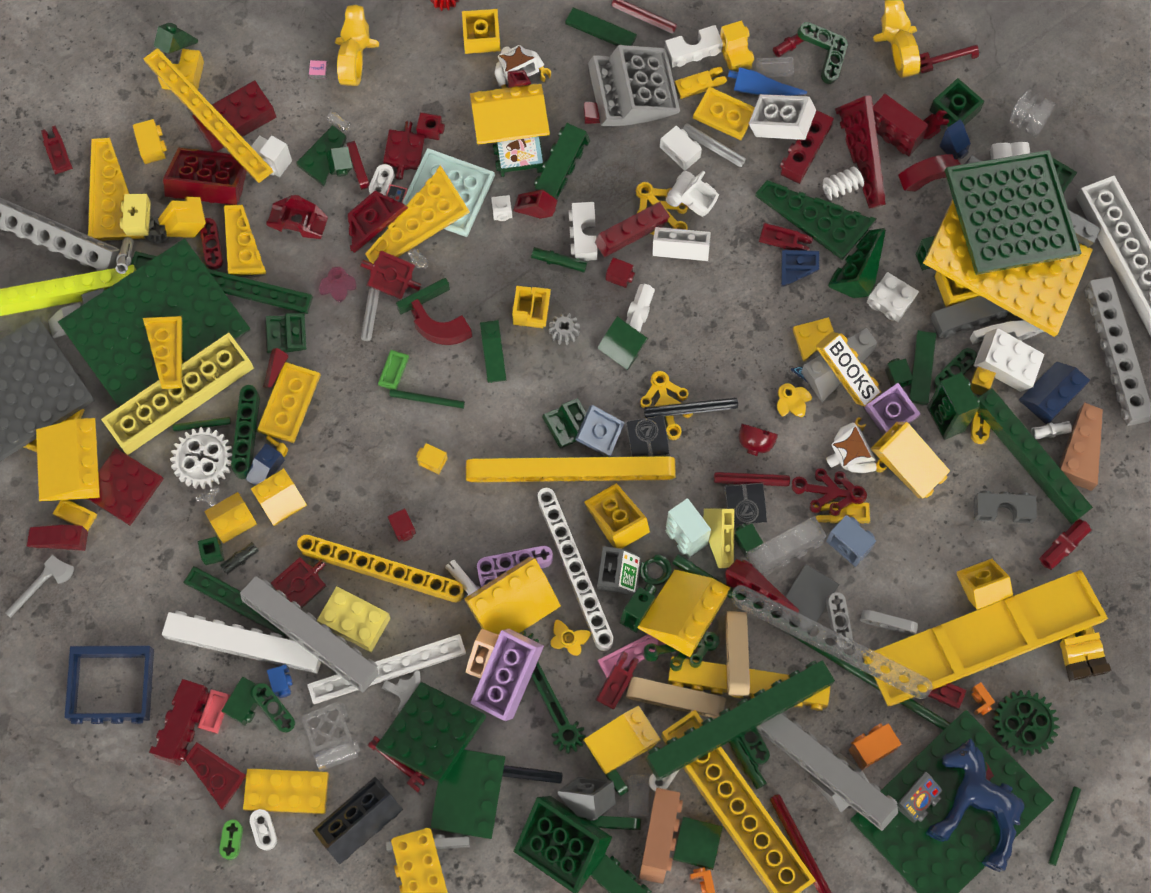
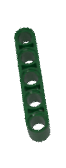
(245, 423)

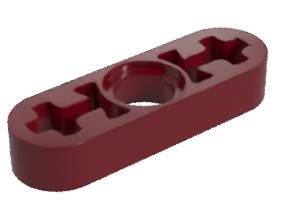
(357, 164)
(216, 249)

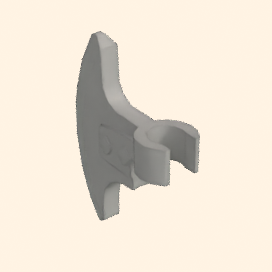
(404, 688)

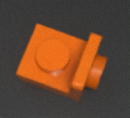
(982, 696)
(707, 884)

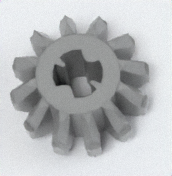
(564, 322)

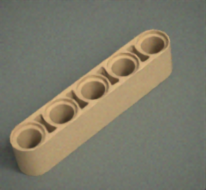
(737, 653)
(675, 697)

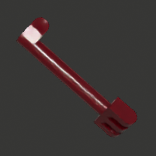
(928, 62)
(414, 776)

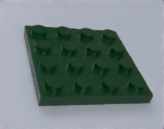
(431, 732)

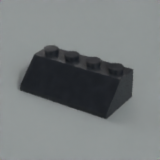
(357, 820)

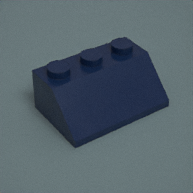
(1054, 391)

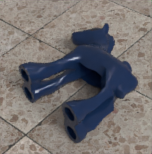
(983, 795)

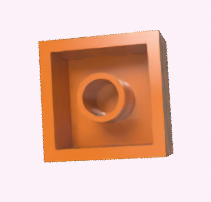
(875, 746)

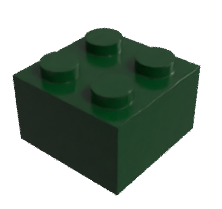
(958, 102)

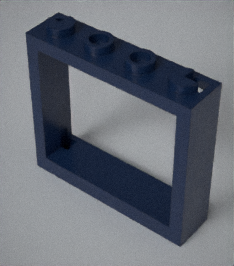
(79, 652)

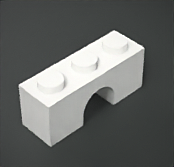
(681, 53)
(583, 216)

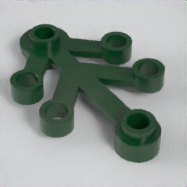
(703, 644)

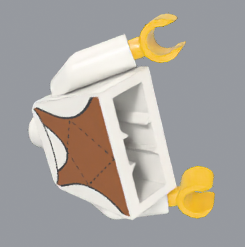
(518, 59)
(853, 450)

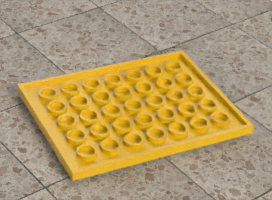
(1032, 292)

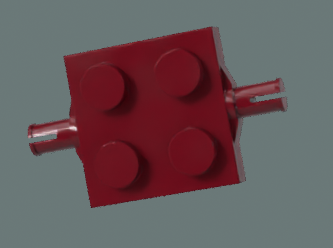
(404, 150)
(390, 275)
(300, 581)

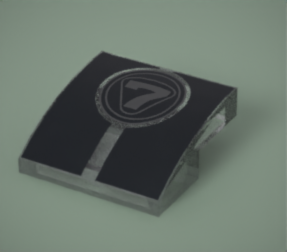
(648, 437)
(747, 502)

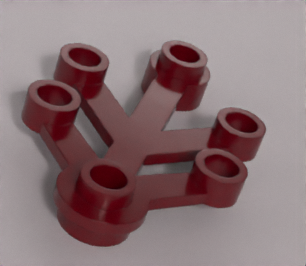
(831, 492)

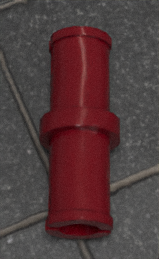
(789, 44)

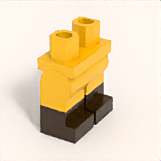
(1084, 655)

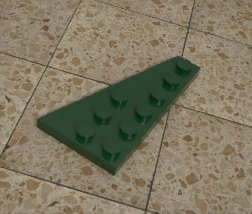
(822, 220)

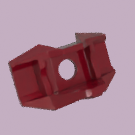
(312, 221)

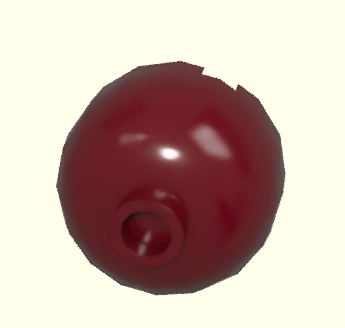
(756, 439)

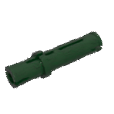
(558, 259)
(747, 762)

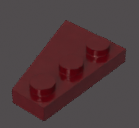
(216, 774)

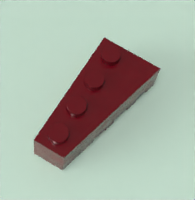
(180, 722)

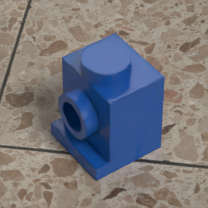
(280, 681)

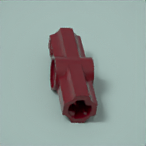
(1065, 544)

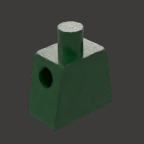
(638, 607)

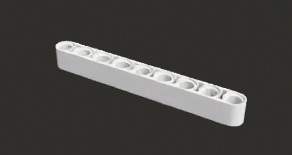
(575, 577)

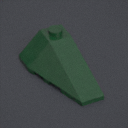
(861, 268)

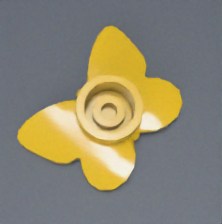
(568, 638)

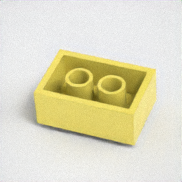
(354, 619)

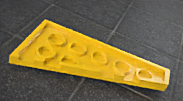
(106, 193)
(427, 213)

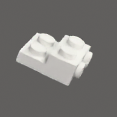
(892, 297)

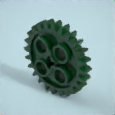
(1040, 734)

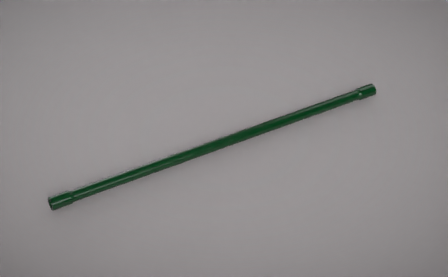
(688, 566)

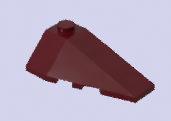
(744, 574)

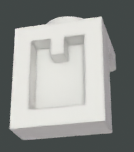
(501, 208)

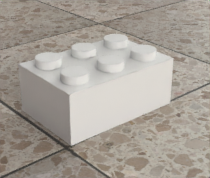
(782, 116)
(1010, 359)

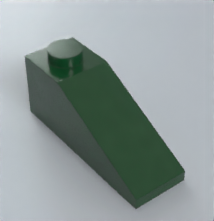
(172, 39)
(493, 351)

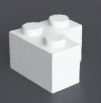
(274, 153)

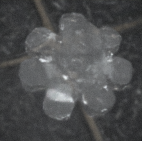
(418, 259)
(208, 495)

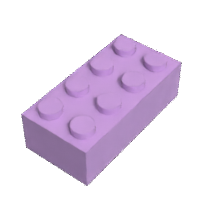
(507, 674)

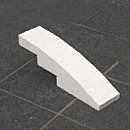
(1019, 329)

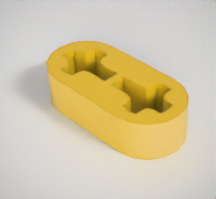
(976, 425)

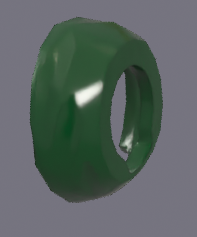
(659, 560)

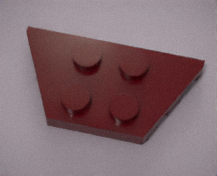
(372, 217)

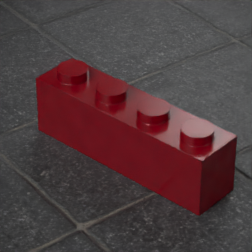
(631, 229)

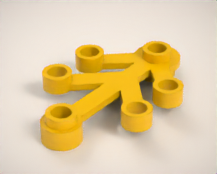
(650, 196)
(665, 399)

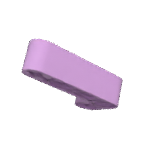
(514, 558)

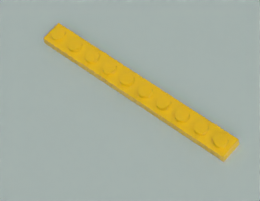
(208, 115)

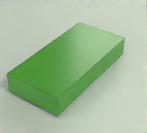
(393, 370)

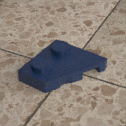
(798, 265)

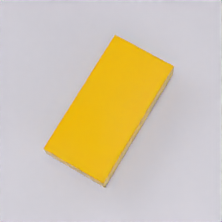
(74, 514)

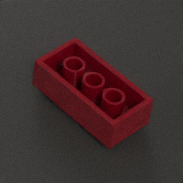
(243, 110)

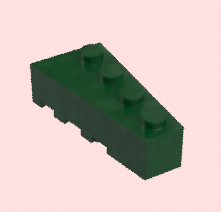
(562, 160)

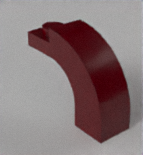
(926, 171)
(440, 332)

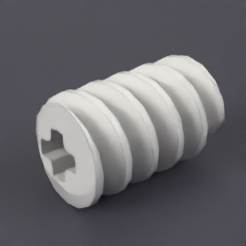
(842, 181)

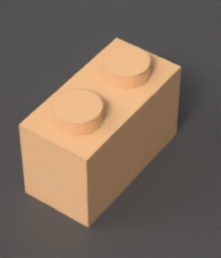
(481, 652)

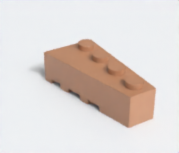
(1082, 449)
(660, 834)

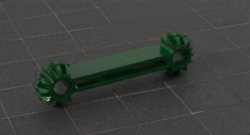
(548, 697)

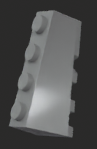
(821, 376)

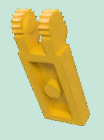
(699, 82)
(858, 511)

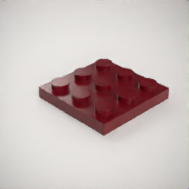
(125, 486)

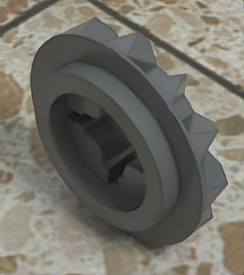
(153, 236)

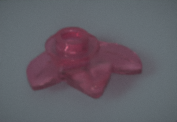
(337, 287)

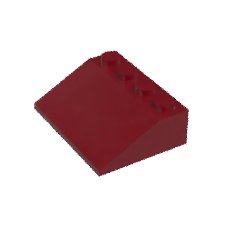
(205, 174)

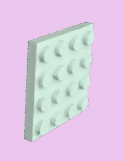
(468, 179)

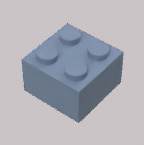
(851, 540)

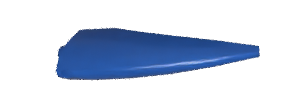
(756, 83)

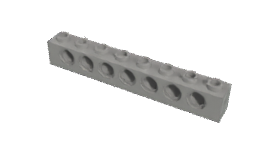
(41, 225)
(1122, 341)

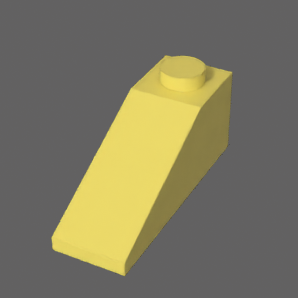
(722, 534)

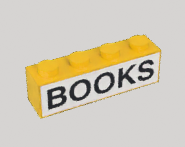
(848, 368)

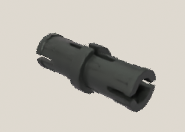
(239, 558)

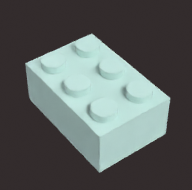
(687, 528)

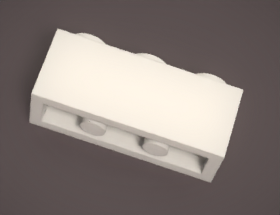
(681, 243)

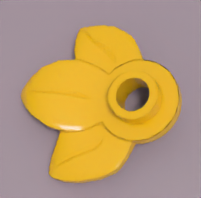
(795, 402)

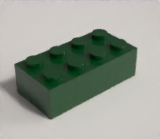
(953, 405)

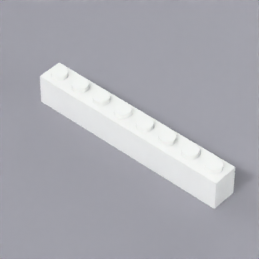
(239, 641)

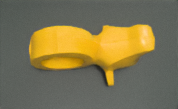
(898, 31)
(353, 41)

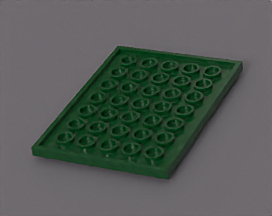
(112, 328)
(950, 864)

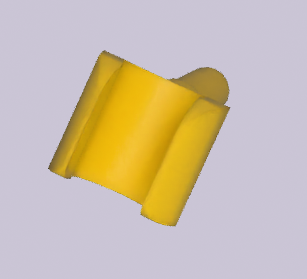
(280, 446)

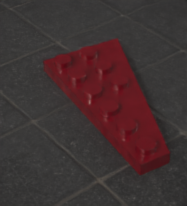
(863, 146)

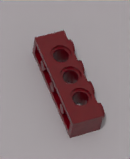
(796, 170)

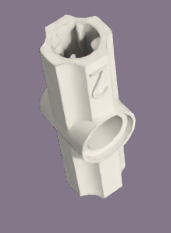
(640, 307)

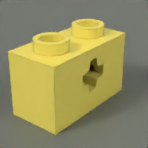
(135, 214)

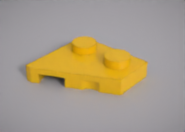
(810, 334)

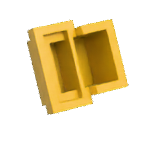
(183, 218)
(531, 306)

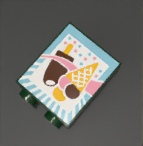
(519, 155)

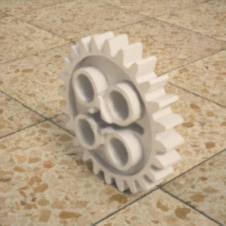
(206, 442)

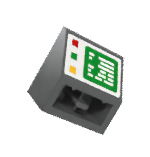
(618, 571)

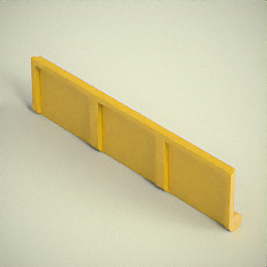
(993, 634)

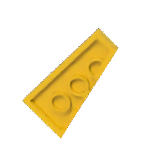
(242, 251)
(166, 347)

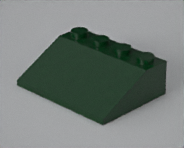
(469, 795)
(561, 843)

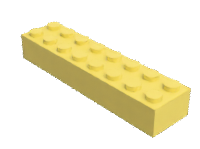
(160, 408)

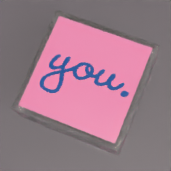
(318, 69)

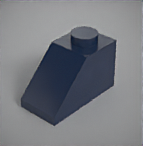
(956, 140)
(264, 464)

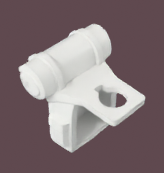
(692, 192)

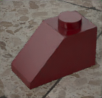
(536, 204)

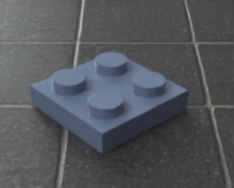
(599, 431)

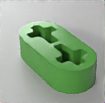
(226, 838)

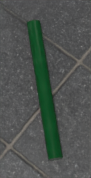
(427, 398)
(1064, 826)

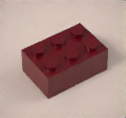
(898, 125)

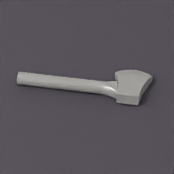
(53, 567)

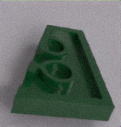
(315, 161)

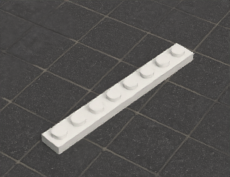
(392, 667)

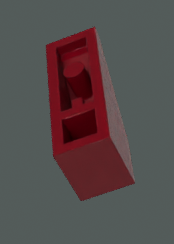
(58, 537)

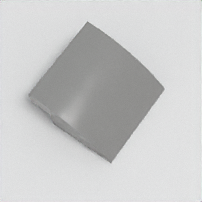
(633, 85)

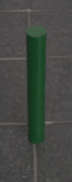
(203, 423)

